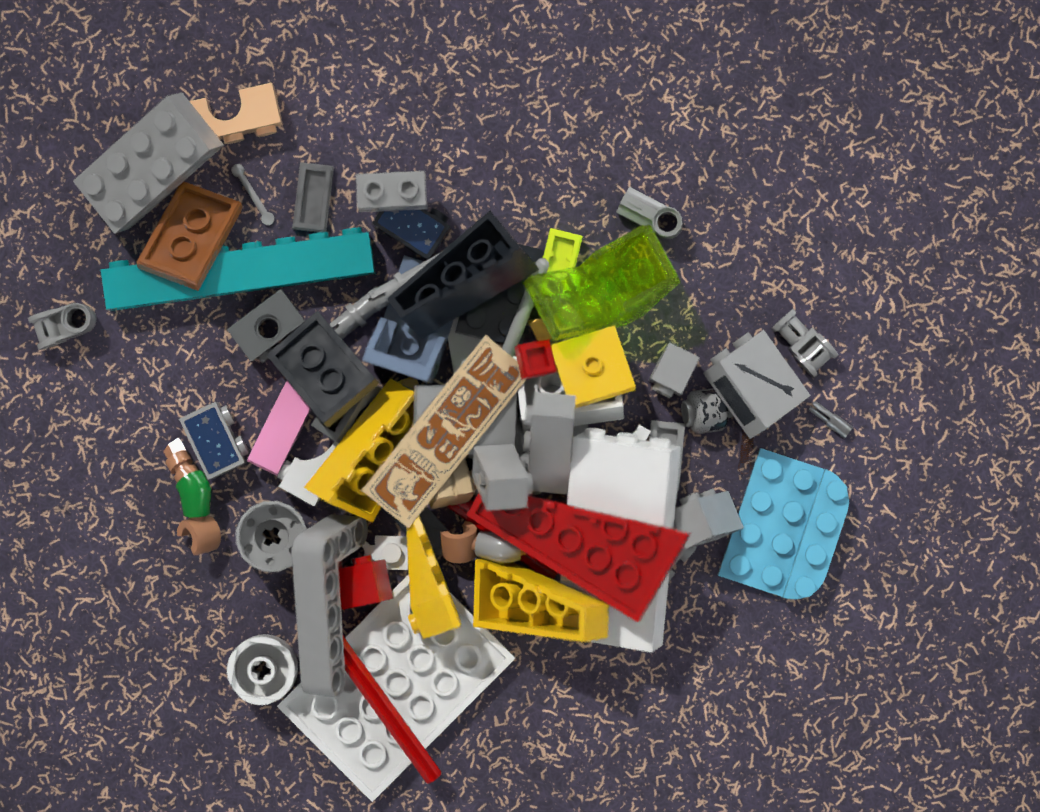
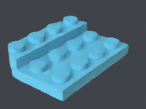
(789, 525)

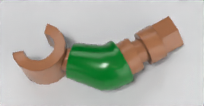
(195, 500)

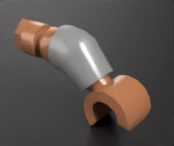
(485, 545)

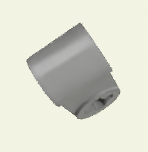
(56, 325)

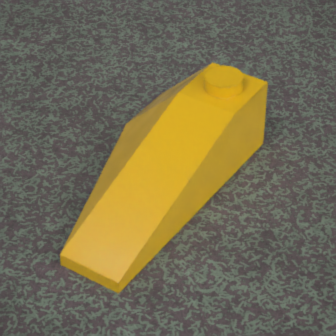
(429, 594)

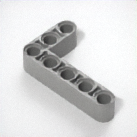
(318, 600)

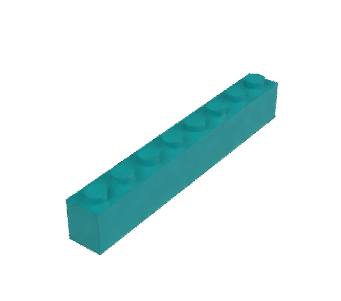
(247, 270)

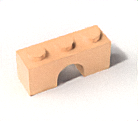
(257, 114)

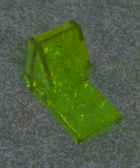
(607, 288)

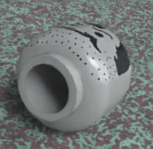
(705, 411)

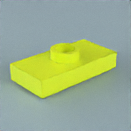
(562, 249)

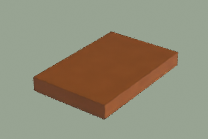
(189, 235)

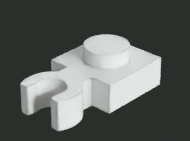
(391, 549)

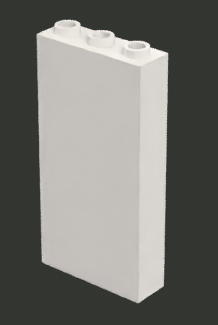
(632, 482)

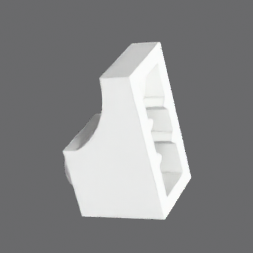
(299, 472)

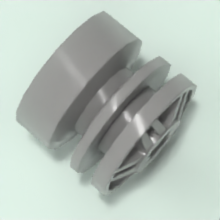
(251, 541)

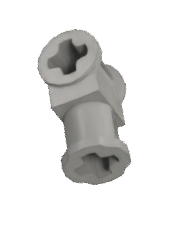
(805, 344)

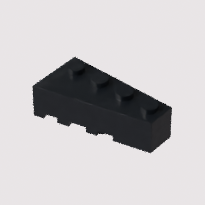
(462, 276)

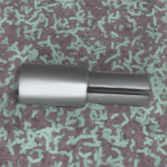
(835, 422)

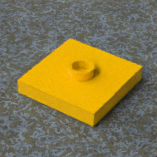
(593, 367)

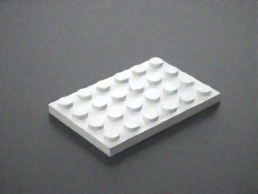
(423, 678)

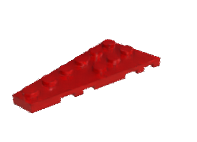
(600, 552)

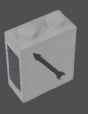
(755, 383)

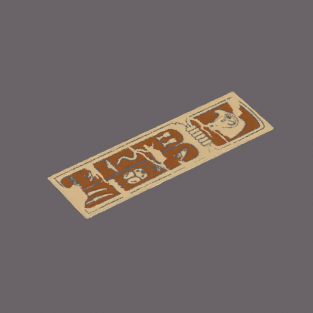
(445, 432)

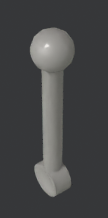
(238, 171)

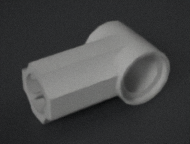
(645, 211)

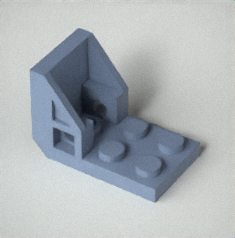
(400, 349)

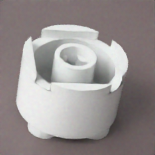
(247, 680)

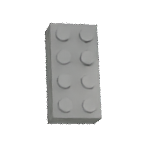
(148, 162)

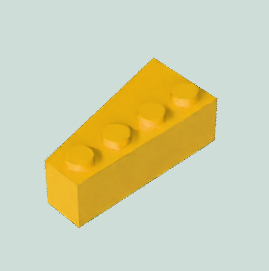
(364, 451)
(532, 604)

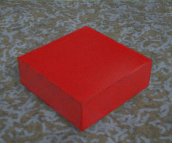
(535, 359)

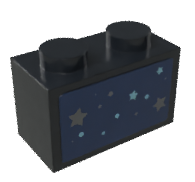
(415, 229)

